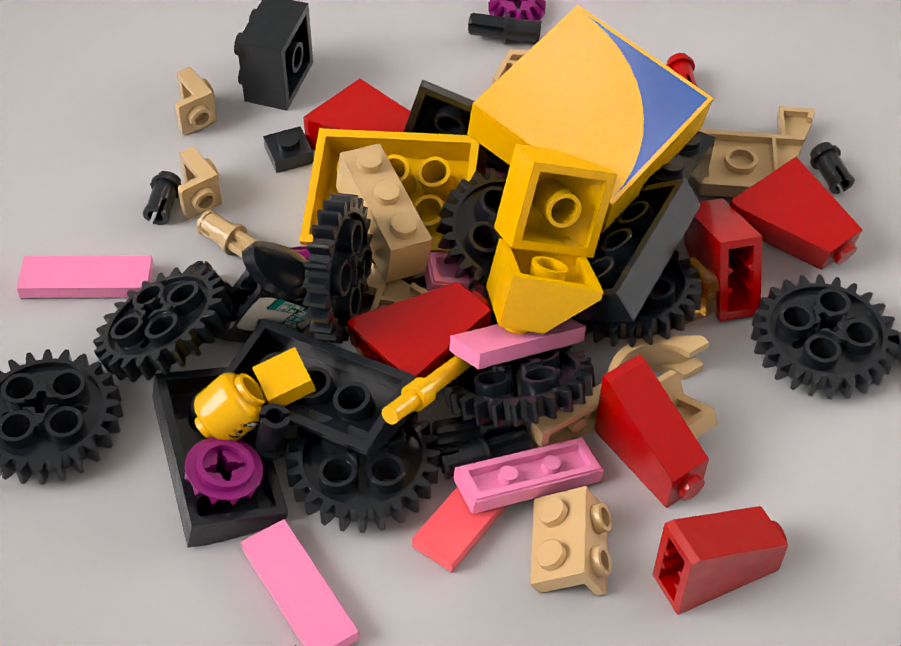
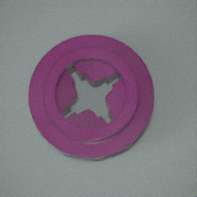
(529, 9)
(235, 457)

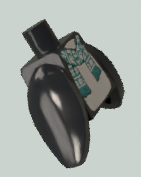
(267, 290)

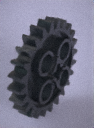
(469, 219)
(337, 267)
(667, 306)
(163, 323)
(824, 336)
(548, 381)
(55, 415)
(408, 459)

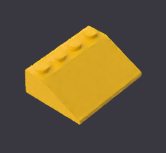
(423, 161)

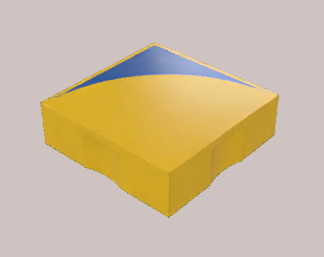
(593, 99)

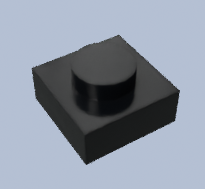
(288, 149)

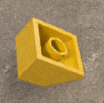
(553, 202)
(539, 288)

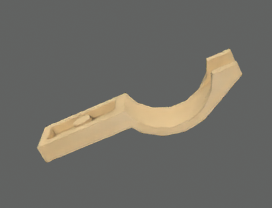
(661, 356)

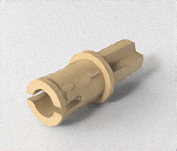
(228, 235)

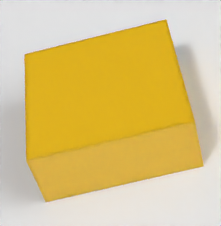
(284, 378)

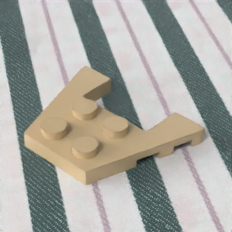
(748, 157)

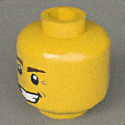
(229, 407)

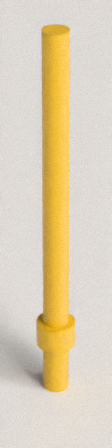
(423, 391)

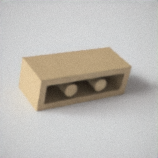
(399, 235)

